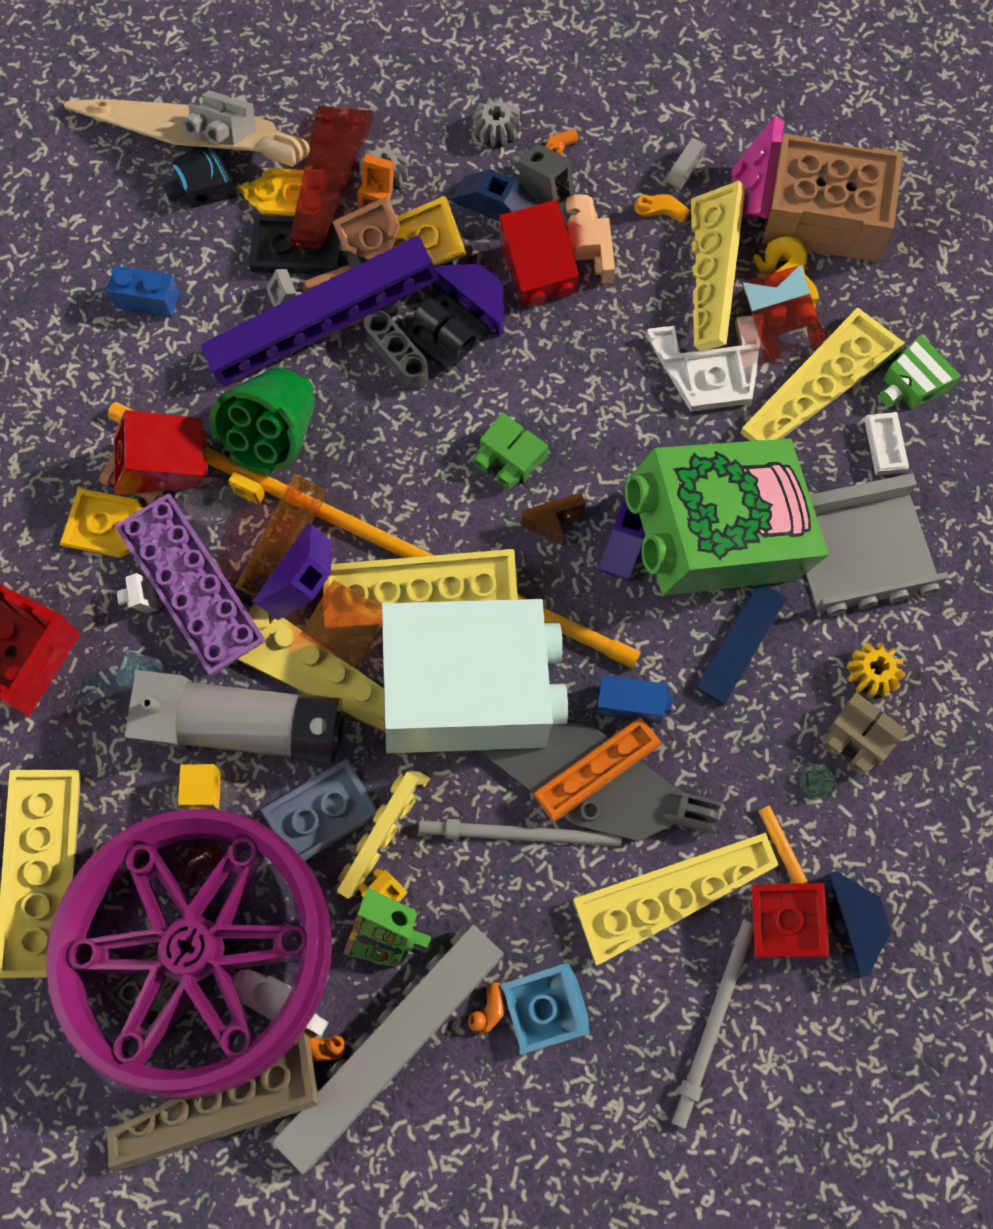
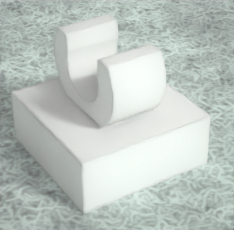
(138, 594)

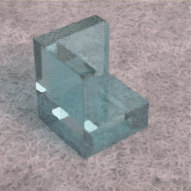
(133, 662)

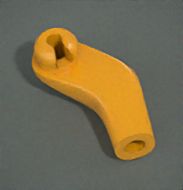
(662, 205)

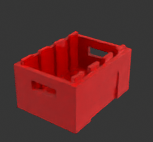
(42, 646)

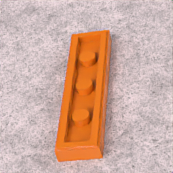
(597, 769)

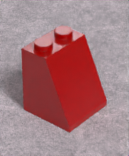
(538, 253)
(158, 453)

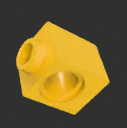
(199, 786)

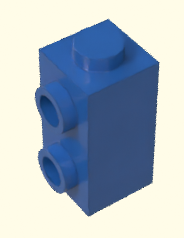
(633, 699)

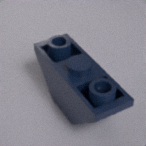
(492, 194)
(858, 921)

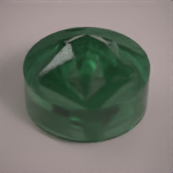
(817, 781)

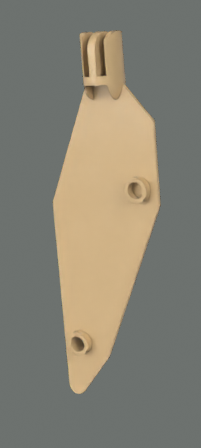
(166, 124)

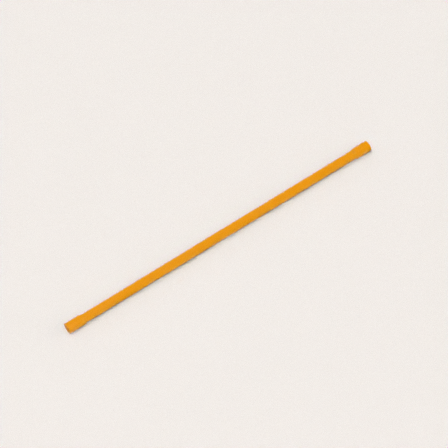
(611, 648)

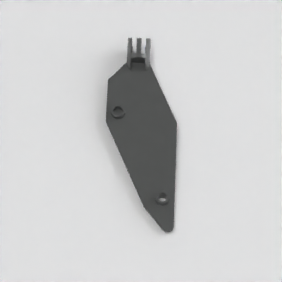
(627, 807)

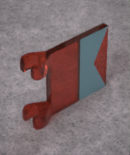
(782, 305)

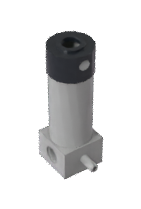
(182, 712)

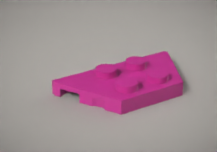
(758, 170)

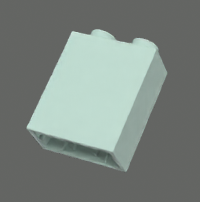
(470, 676)

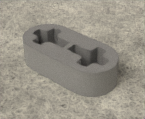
(686, 163)

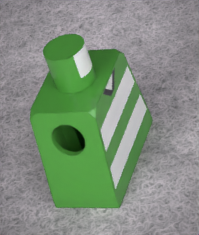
(918, 376)

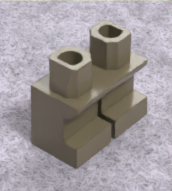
(871, 747)

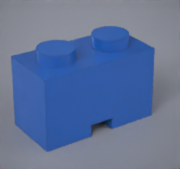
(143, 291)

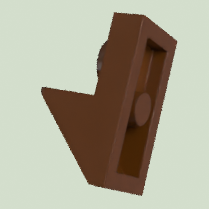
(546, 517)

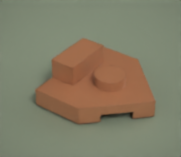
(369, 229)

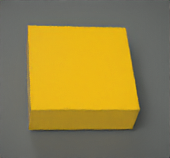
(247, 488)

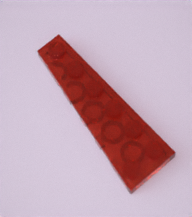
(327, 170)

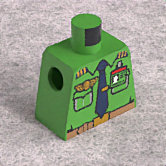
(384, 931)

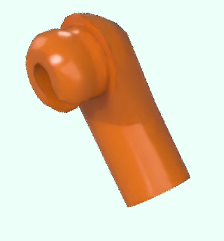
(491, 1013)

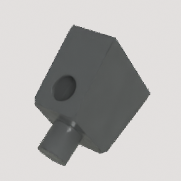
(544, 173)

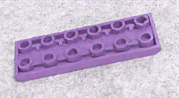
(190, 584)

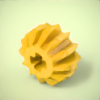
(887, 664)

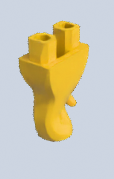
(789, 250)

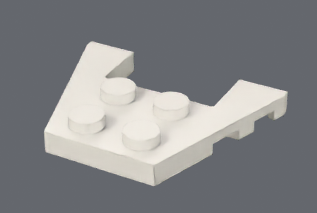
(712, 376)

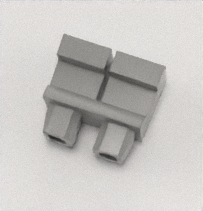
(220, 119)

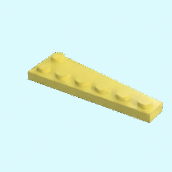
(717, 227)
(649, 903)

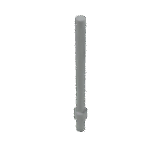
(454, 829)
(690, 1089)

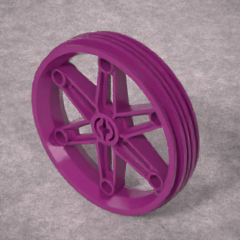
(69, 944)

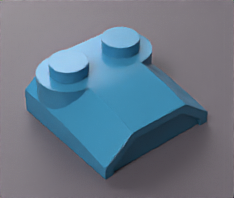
(546, 1008)

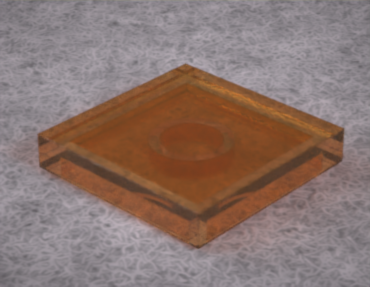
(344, 624)

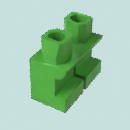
(512, 449)

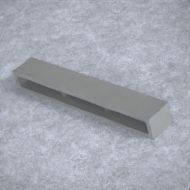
(389, 1047)

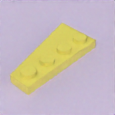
(401, 803)

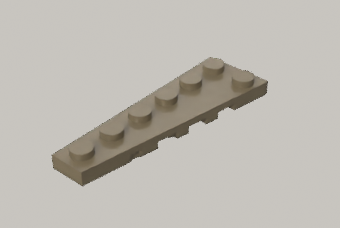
(183, 1123)

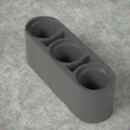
(393, 338)

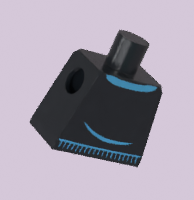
(200, 178)

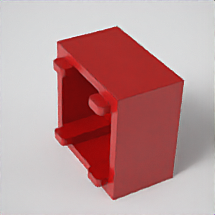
(790, 921)

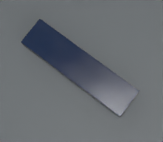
(740, 644)

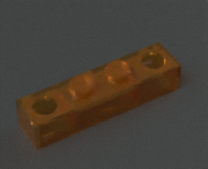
(281, 532)

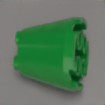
(264, 419)

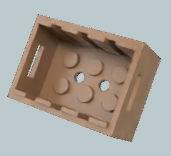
(833, 216)

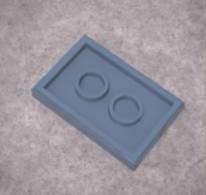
(321, 810)

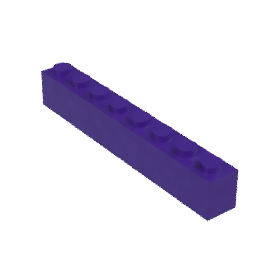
(320, 311)

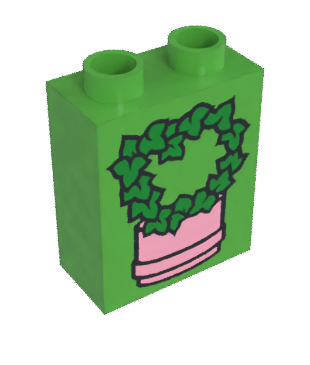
(725, 515)

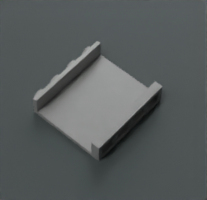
(871, 546)

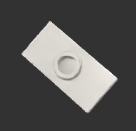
(886, 444)

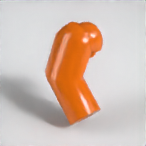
(561, 140)
(326, 1049)

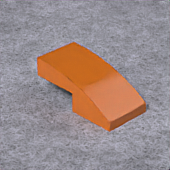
(376, 180)

